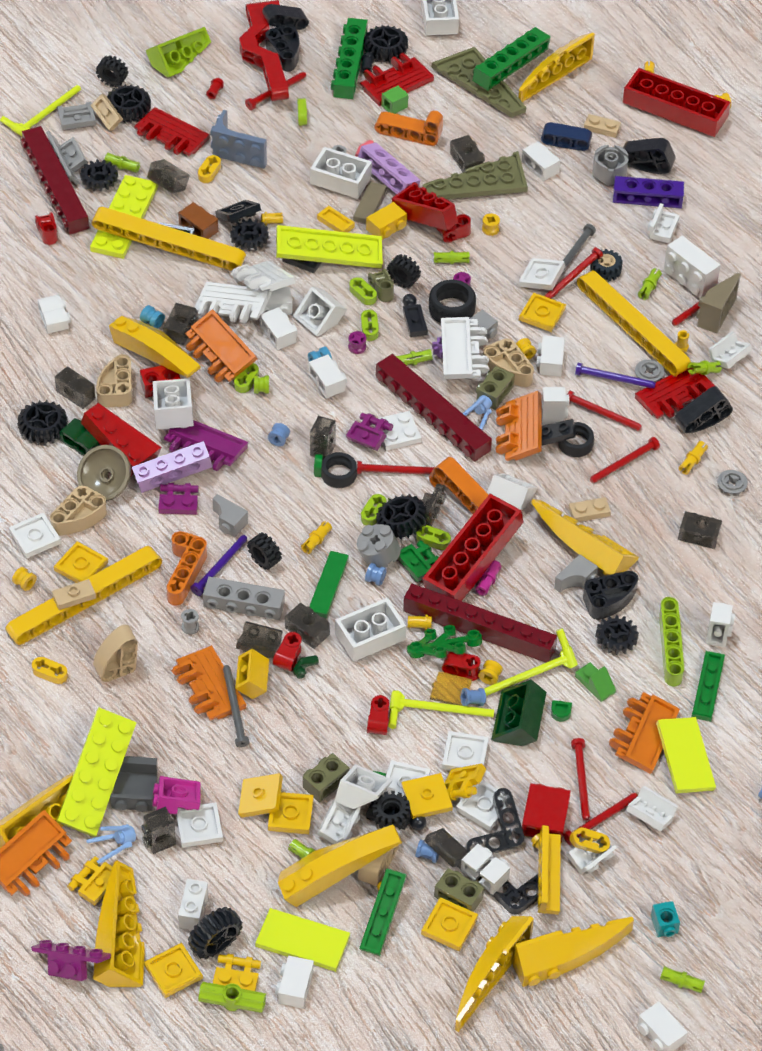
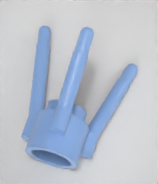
(481, 406)
(124, 835)

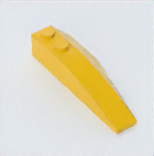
(558, 65)
(152, 345)
(598, 549)
(48, 800)
(334, 863)
(120, 932)
(559, 953)
(493, 965)

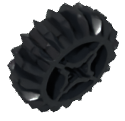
(385, 43)
(130, 102)
(42, 422)
(403, 515)
(215, 932)

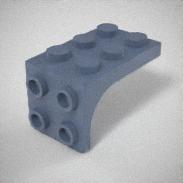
(236, 145)

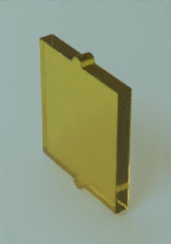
(448, 688)

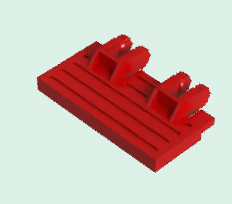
(406, 74)
(171, 132)
(673, 392)

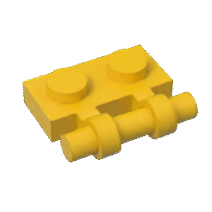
(464, 779)
(95, 887)
(245, 979)

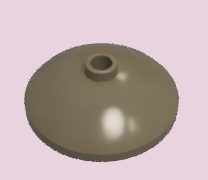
(98, 464)

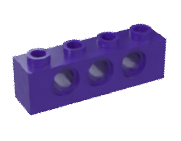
(648, 192)

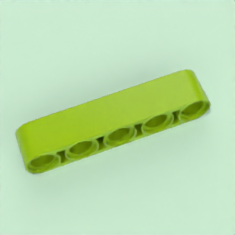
(671, 641)

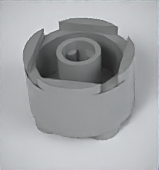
(610, 163)
(378, 545)

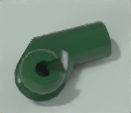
(303, 663)

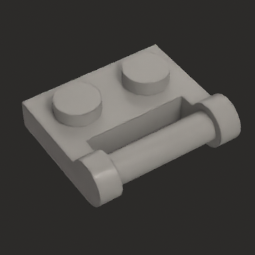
(76, 116)

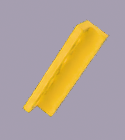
(549, 872)

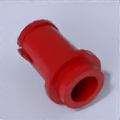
(216, 85)

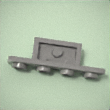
(70, 156)

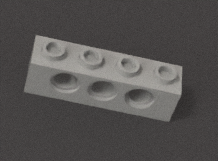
(243, 598)

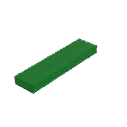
(329, 583)
(708, 686)
(383, 912)

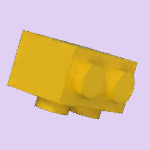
(386, 221)
(252, 674)

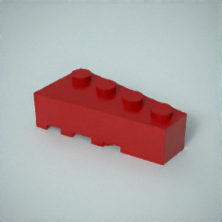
(426, 207)
(113, 431)

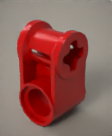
(47, 228)
(459, 230)
(288, 651)
(461, 665)
(378, 715)

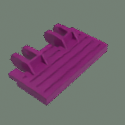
(220, 446)

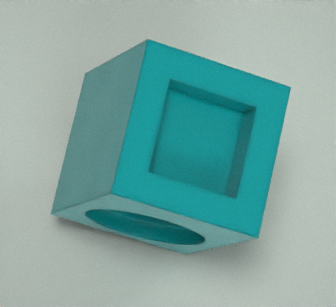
(662, 912)

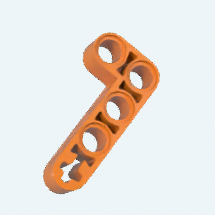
(410, 128)
(459, 482)
(193, 555)

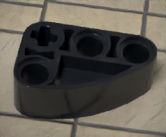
(286, 43)
(650, 155)
(704, 411)
(609, 593)

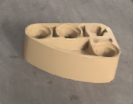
(510, 358)
(115, 383)
(78, 511)
(117, 654)
(375, 870)

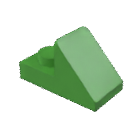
(596, 681)

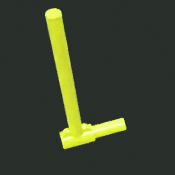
(19, 127)
(566, 658)
(398, 702)

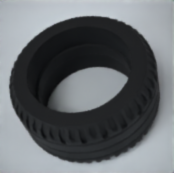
(452, 289)

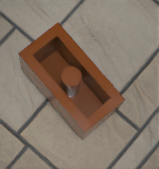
(199, 219)

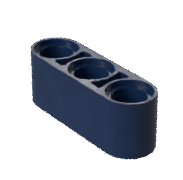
(566, 136)

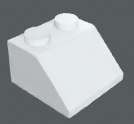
(319, 311)
(512, 490)
(360, 787)

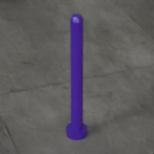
(613, 376)
(198, 588)

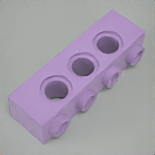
(387, 168)
(172, 466)

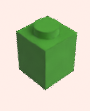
(395, 100)

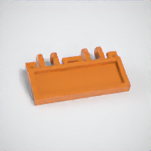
(220, 343)
(522, 427)
(208, 683)
(644, 745)
(31, 850)

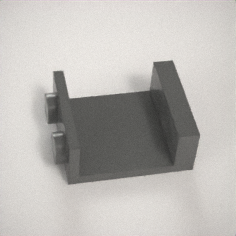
(135, 784)

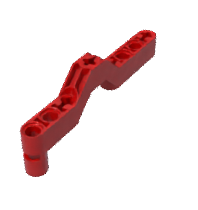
(260, 56)

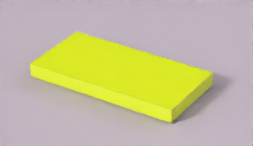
(686, 755)
(302, 939)

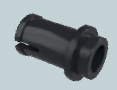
(367, 60)

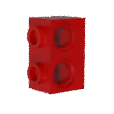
(152, 374)

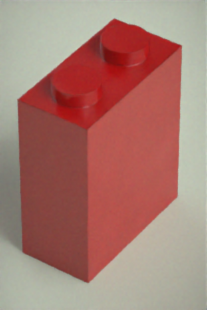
(545, 807)

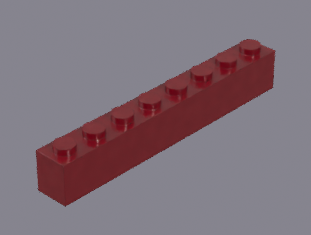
(54, 180)
(433, 407)
(492, 626)

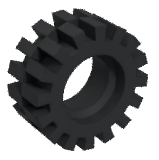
(105, 70)
(404, 271)
(264, 551)
(391, 800)

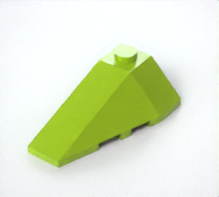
(177, 53)

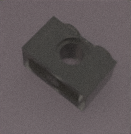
(466, 153)
(168, 176)
(180, 322)
(75, 387)
(323, 436)
(700, 530)
(312, 634)
(158, 830)

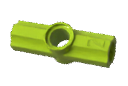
(244, 999)

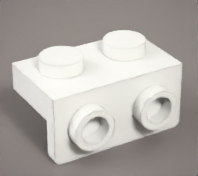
(663, 225)
(729, 350)
(652, 809)
(338, 823)
(586, 860)

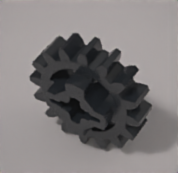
(99, 175)
(249, 234)
(617, 634)

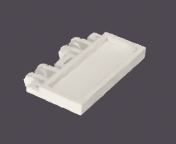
(263, 276)
(232, 300)
(461, 348)

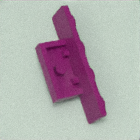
(69, 961)

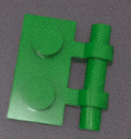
(414, 562)

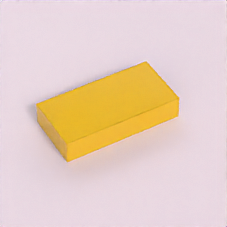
(335, 220)

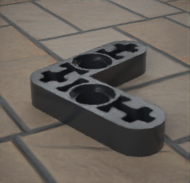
(503, 835)
(514, 895)

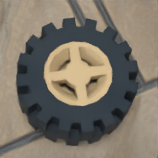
(608, 266)

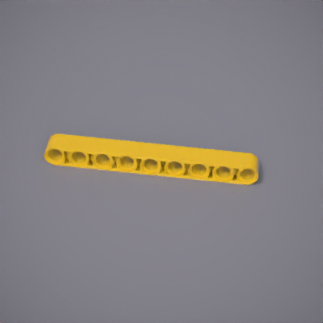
(168, 239)
(633, 323)
(104, 584)

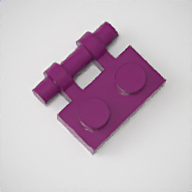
(366, 435)
(178, 504)

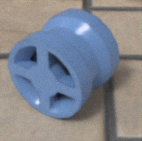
(278, 434)
(375, 574)

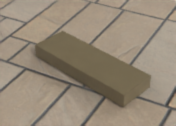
(369, 201)

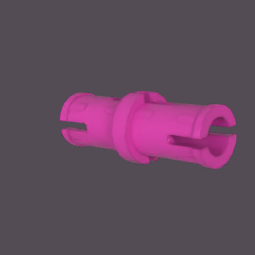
(488, 578)

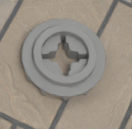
(651, 366)
(735, 477)

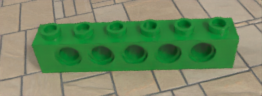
(350, 58)
(511, 58)

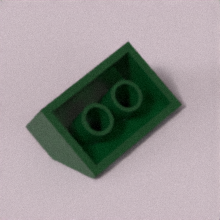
(519, 714)

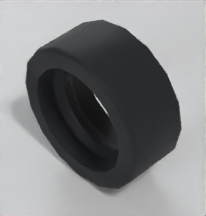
(582, 449)
(339, 481)

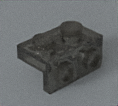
(433, 503)
(260, 638)
(446, 847)

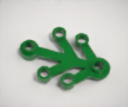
(443, 643)

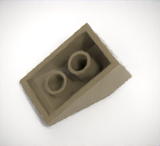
(717, 304)

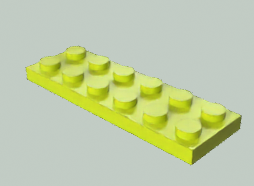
(133, 199)
(329, 246)
(96, 772)

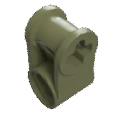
(382, 284)

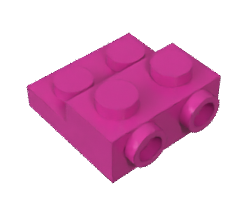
(176, 793)

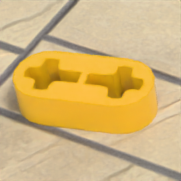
(215, 161)
(49, 670)
(588, 844)

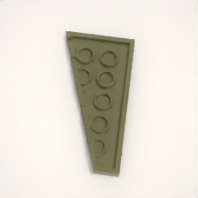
(460, 69)
(485, 179)

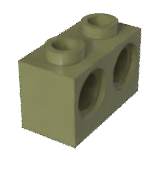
(496, 386)
(328, 779)
(462, 887)

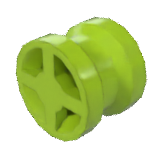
(261, 384)

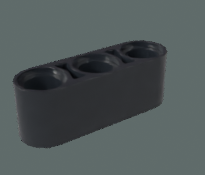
(279, 15)

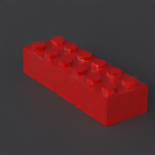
(676, 102)
(474, 548)

